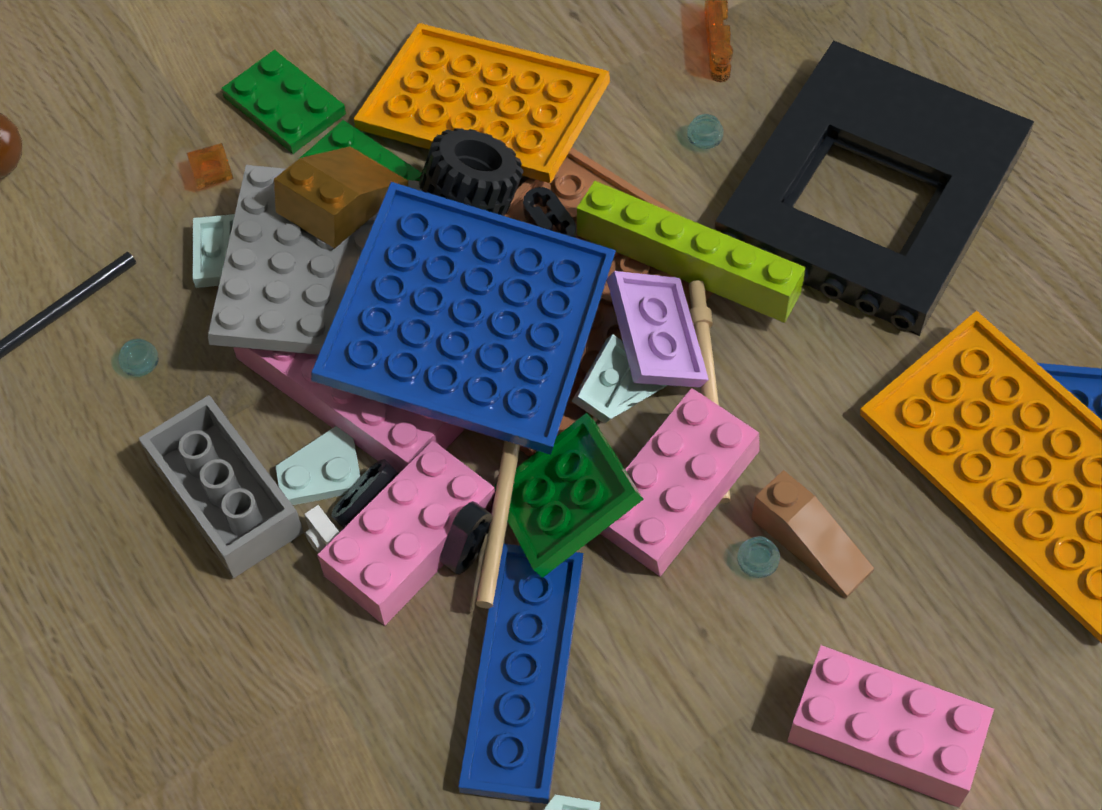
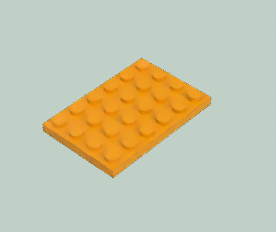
(485, 86)

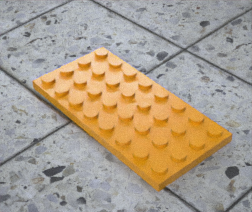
(1007, 454)

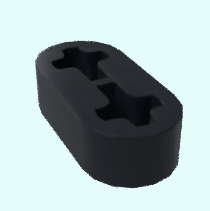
(555, 215)
(363, 492)
(465, 537)

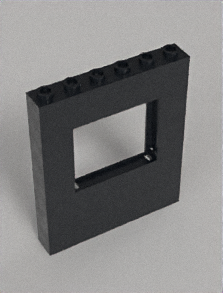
(904, 126)

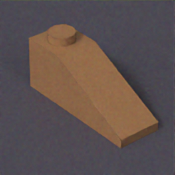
(810, 533)

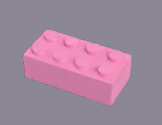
(682, 479)
(401, 533)
(891, 726)

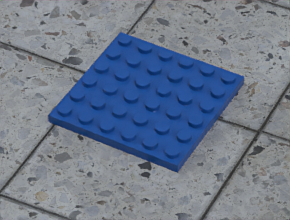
(466, 317)

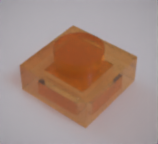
(210, 165)

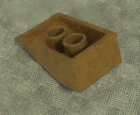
(333, 193)

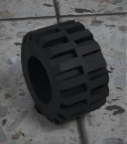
(472, 170)

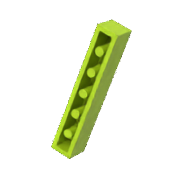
(690, 251)

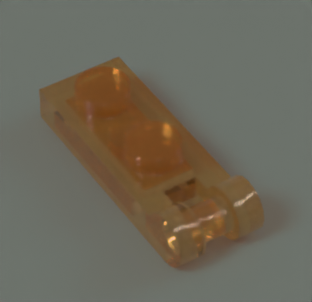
(718, 39)

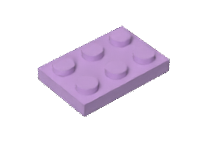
(657, 330)

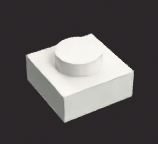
(320, 530)

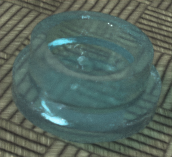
(705, 131)
(138, 357)
(758, 557)

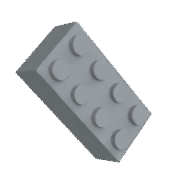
(222, 486)

